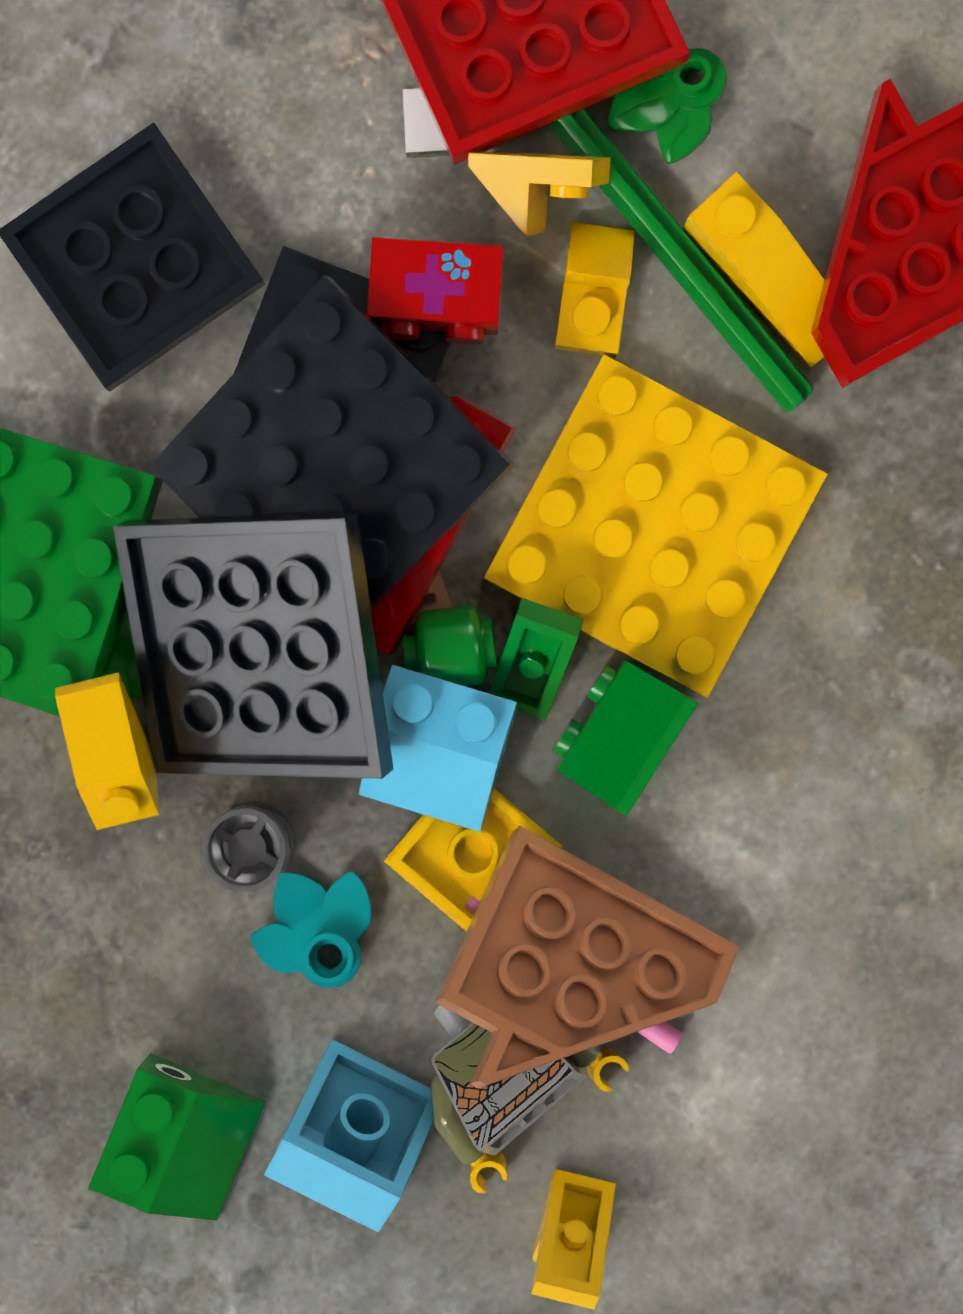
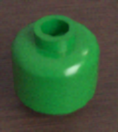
(452, 645)

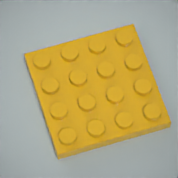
(656, 525)

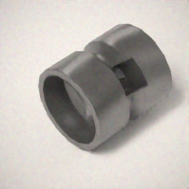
(248, 847)

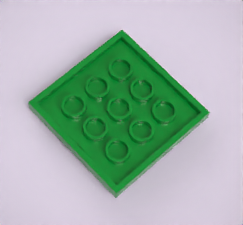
(60, 564)

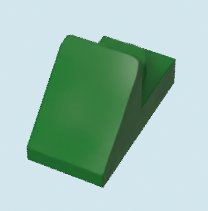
(535, 657)

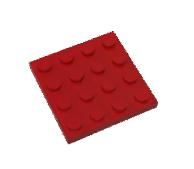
(524, 63)

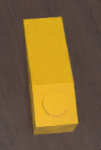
(760, 263)

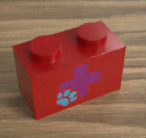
(435, 289)

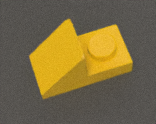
(522, 180)
(595, 289)
(573, 1239)

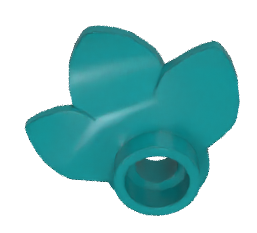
(311, 918)

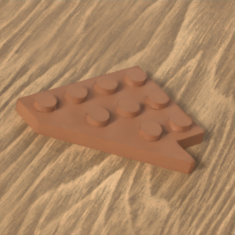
(573, 961)

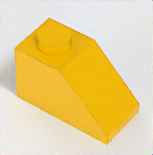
(108, 751)

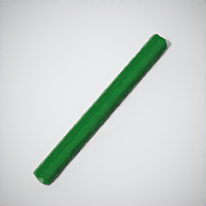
(687, 264)

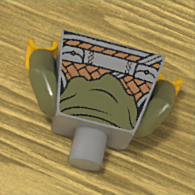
(487, 1118)

